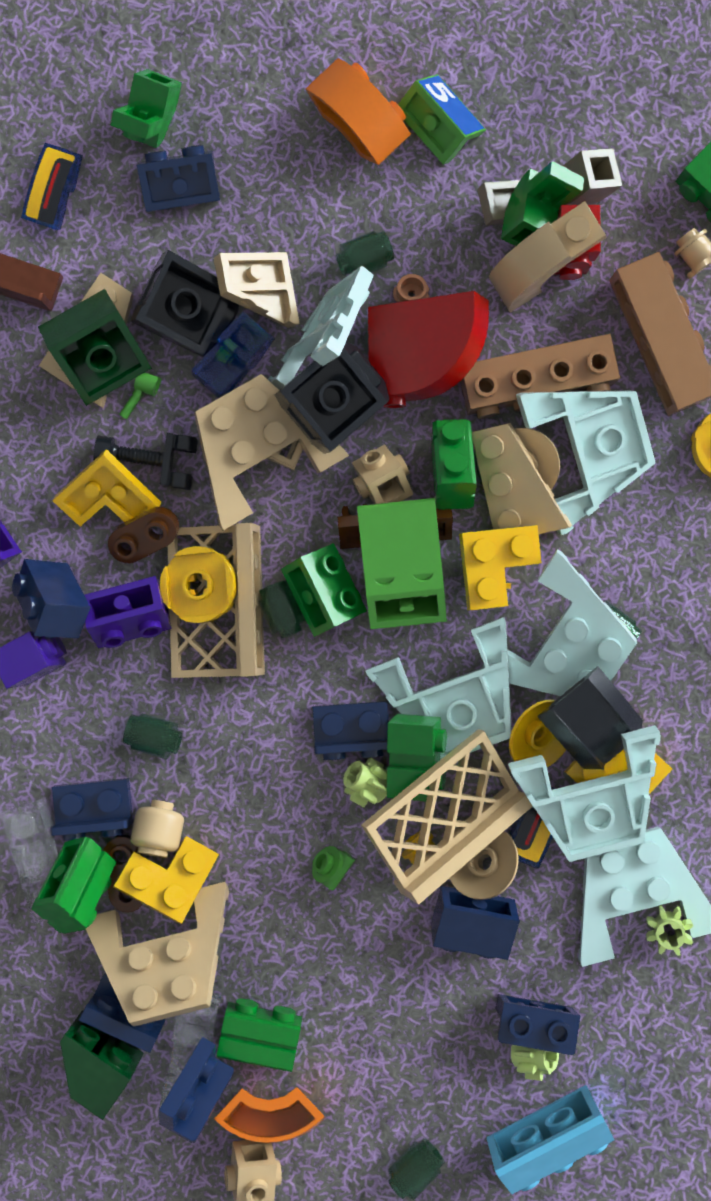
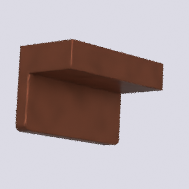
(29, 282)

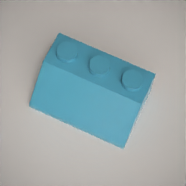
(548, 1140)

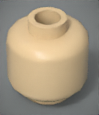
(157, 829)

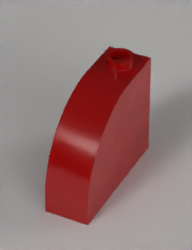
(426, 343)

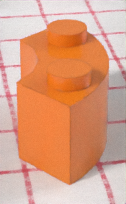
(359, 110)
(271, 1119)

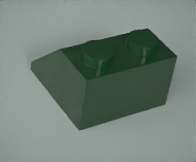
(94, 347)

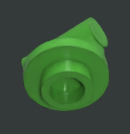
(331, 866)

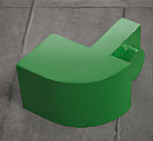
(149, 108)
(538, 200)

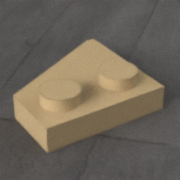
(259, 284)

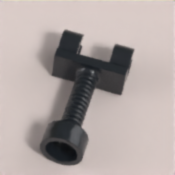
(164, 459)

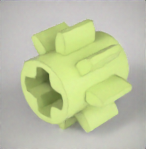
(366, 782)
(669, 942)
(533, 1061)

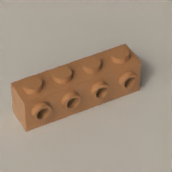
(663, 332)
(563, 367)

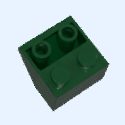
(97, 1066)

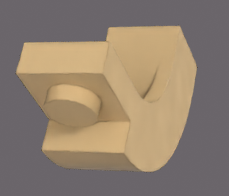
(543, 253)

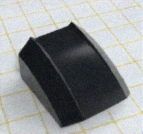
(184, 305)
(334, 398)
(591, 720)

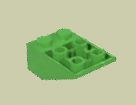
(402, 563)

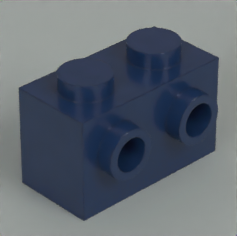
(50, 599)
(474, 924)

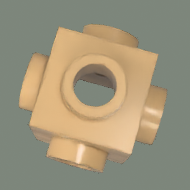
(382, 476)
(252, 1171)

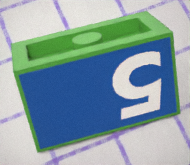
(439, 117)

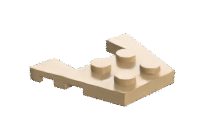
(242, 432)
(165, 973)

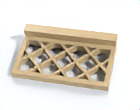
(247, 609)
(458, 844)

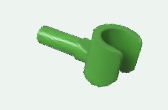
(144, 383)

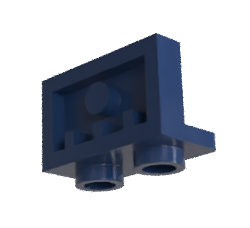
(178, 179)
(350, 729)
(92, 808)
(107, 1015)
(537, 1024)
(195, 1092)

